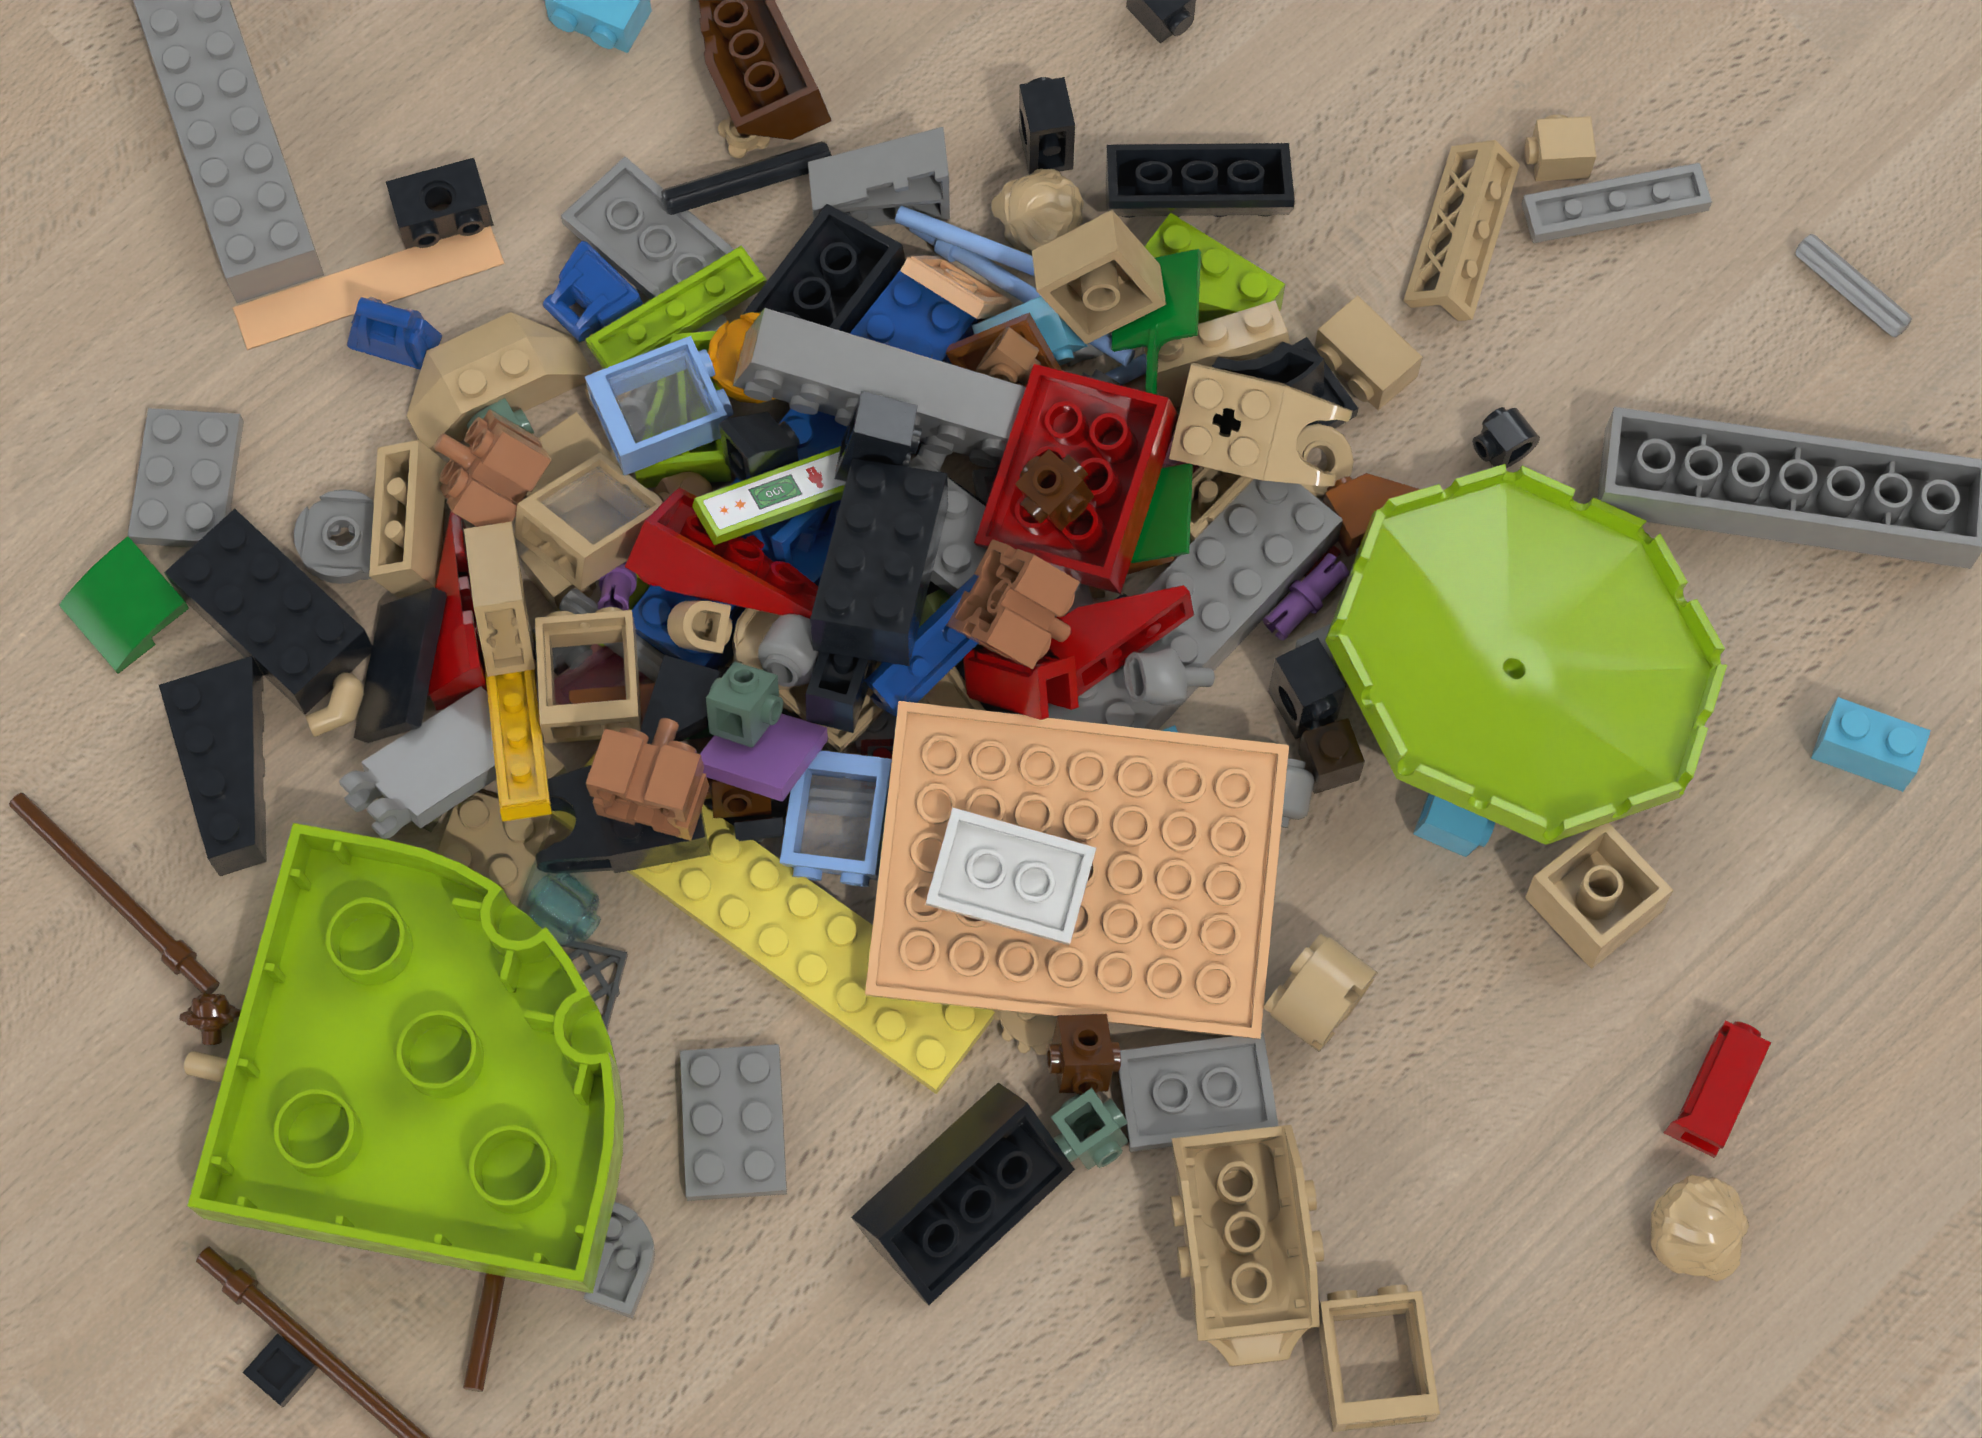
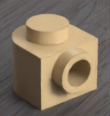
(700, 626)

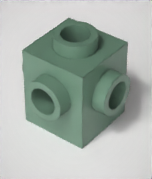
(743, 704)
(1081, 1116)

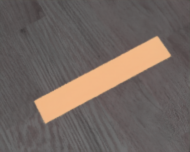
(383, 279)

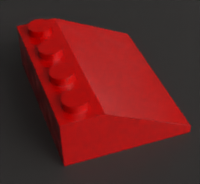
(1117, 440)

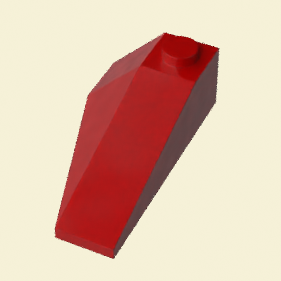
(681, 558)
(459, 653)

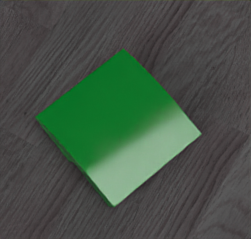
(122, 604)

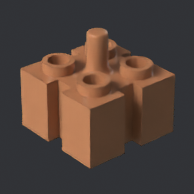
(491, 473)
(1015, 604)
(648, 782)

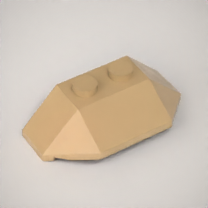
(490, 363)

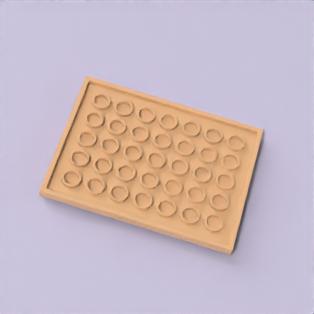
(1175, 889)

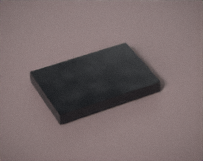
(400, 665)

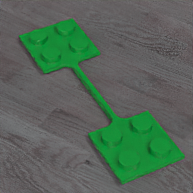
(1169, 514)

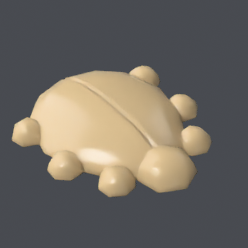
(1028, 1029)

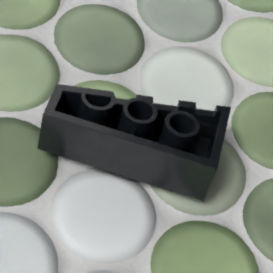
(220, 748)

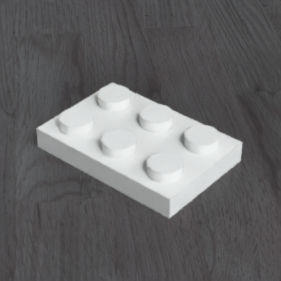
(1010, 876)

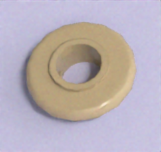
(1335, 448)

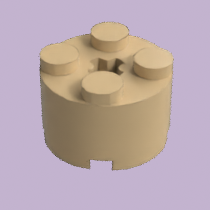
(1320, 991)

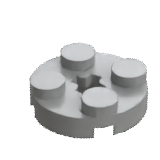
(326, 518)

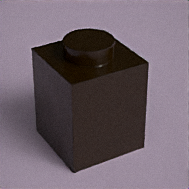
(1331, 755)

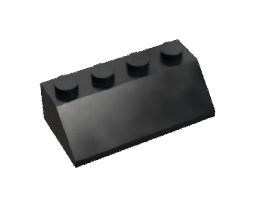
(1199, 179)
(832, 272)
(963, 1192)

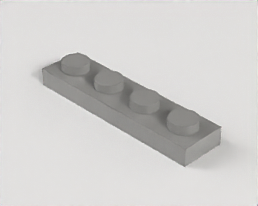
(1616, 202)

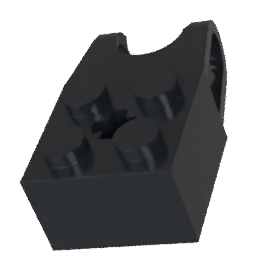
(607, 843)

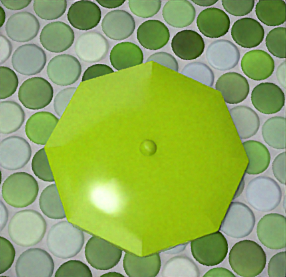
(1527, 653)

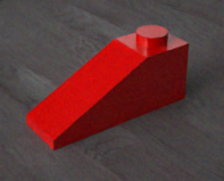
(1113, 629)

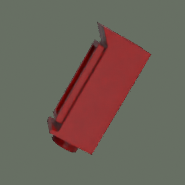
(1019, 688)
(1720, 1088)

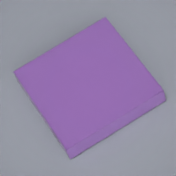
(772, 763)

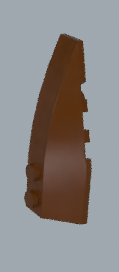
(760, 69)

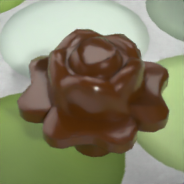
(210, 1015)

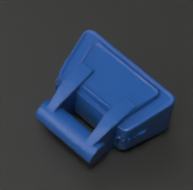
(593, 286)
(391, 333)

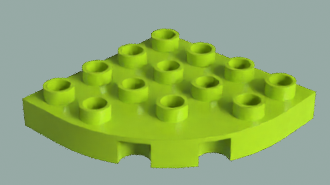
(416, 1073)

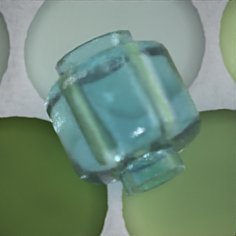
(564, 907)

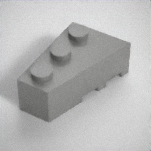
(882, 177)

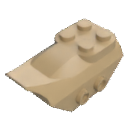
(1247, 1241)

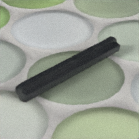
(741, 179)

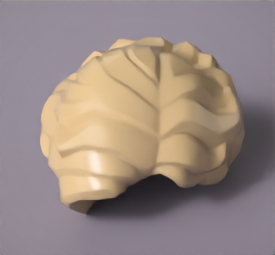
(1038, 209)
(1699, 1228)

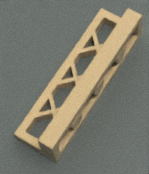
(1473, 229)

